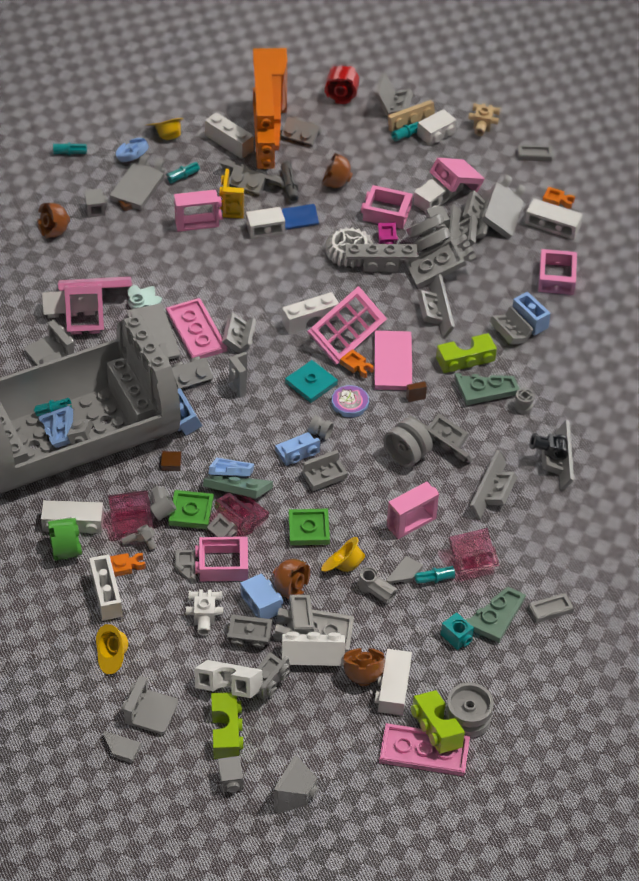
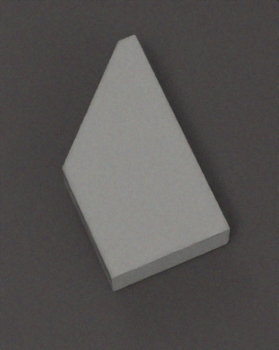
(185, 564)
(405, 571)
(122, 747)

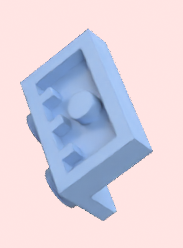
(298, 448)

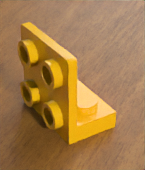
(232, 198)

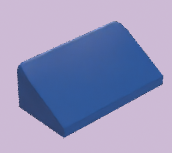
(300, 216)

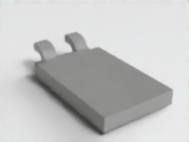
(139, 183)
(503, 207)
(441, 260)
(323, 623)

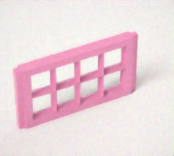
(368, 306)

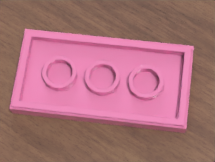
(114, 282)
(196, 329)
(393, 360)
(412, 749)

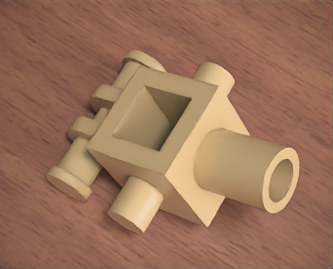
(484, 118)

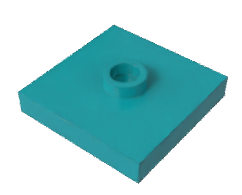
(311, 381)

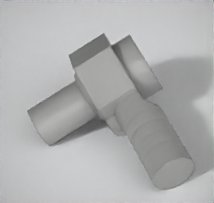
(144, 534)

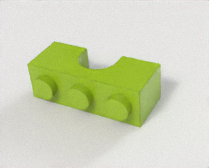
(453, 358)
(225, 710)
(429, 711)

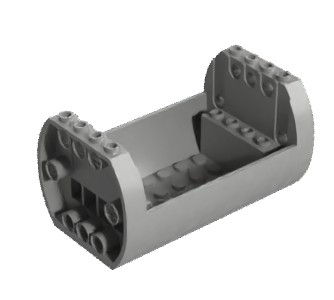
(113, 382)

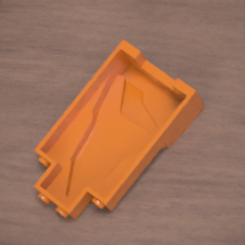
(269, 102)

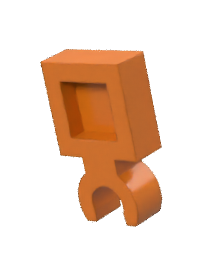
(557, 197)
(355, 362)
(123, 564)

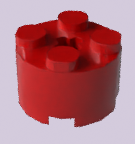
(342, 84)

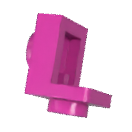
(387, 233)

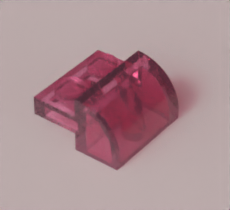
(241, 511)
(129, 512)
(473, 552)

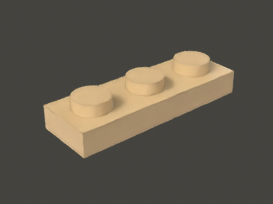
(410, 115)

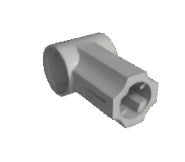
(162, 504)
(376, 585)

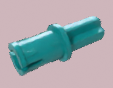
(405, 131)
(69, 148)
(183, 172)
(51, 406)
(435, 575)

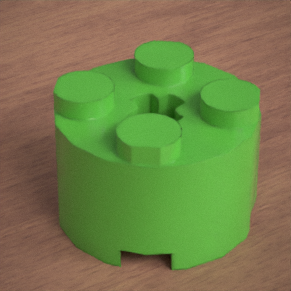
(64, 538)

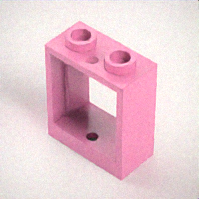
(391, 196)
(197, 221)
(565, 284)
(84, 289)
(412, 510)
(222, 545)

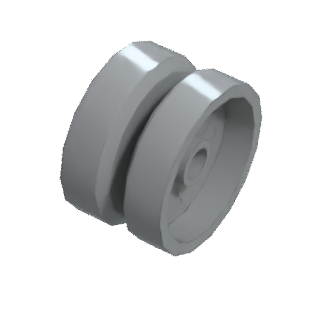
(428, 232)
(408, 442)
(471, 707)

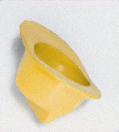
(168, 129)
(346, 558)
(110, 648)

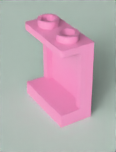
(456, 171)

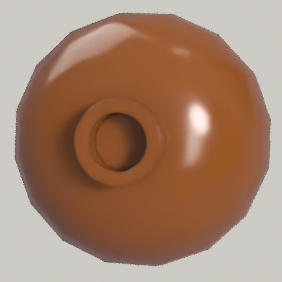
(337, 172)
(52, 220)
(291, 577)
(364, 666)

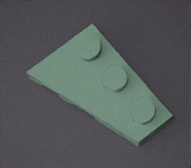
(482, 389)
(238, 485)
(498, 615)

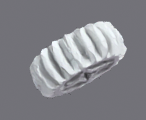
(336, 245)

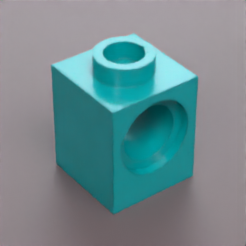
(452, 626)

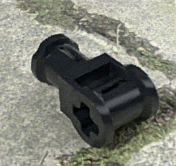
(550, 445)

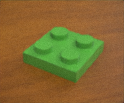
(192, 509)
(309, 527)

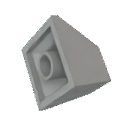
(295, 787)

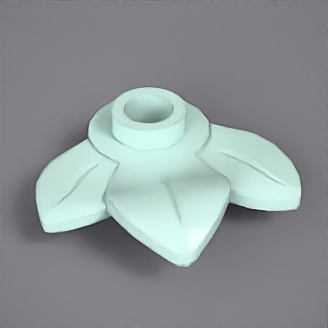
(142, 297)

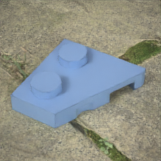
(58, 425)
(230, 467)

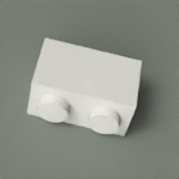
(436, 127)
(265, 222)

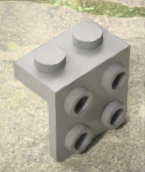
(389, 98)
(55, 342)
(273, 672)
(148, 708)

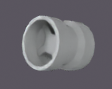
(524, 401)
(320, 427)

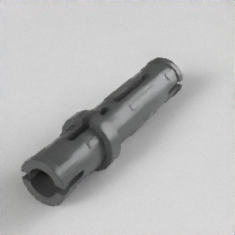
(290, 185)

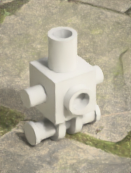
(204, 609)

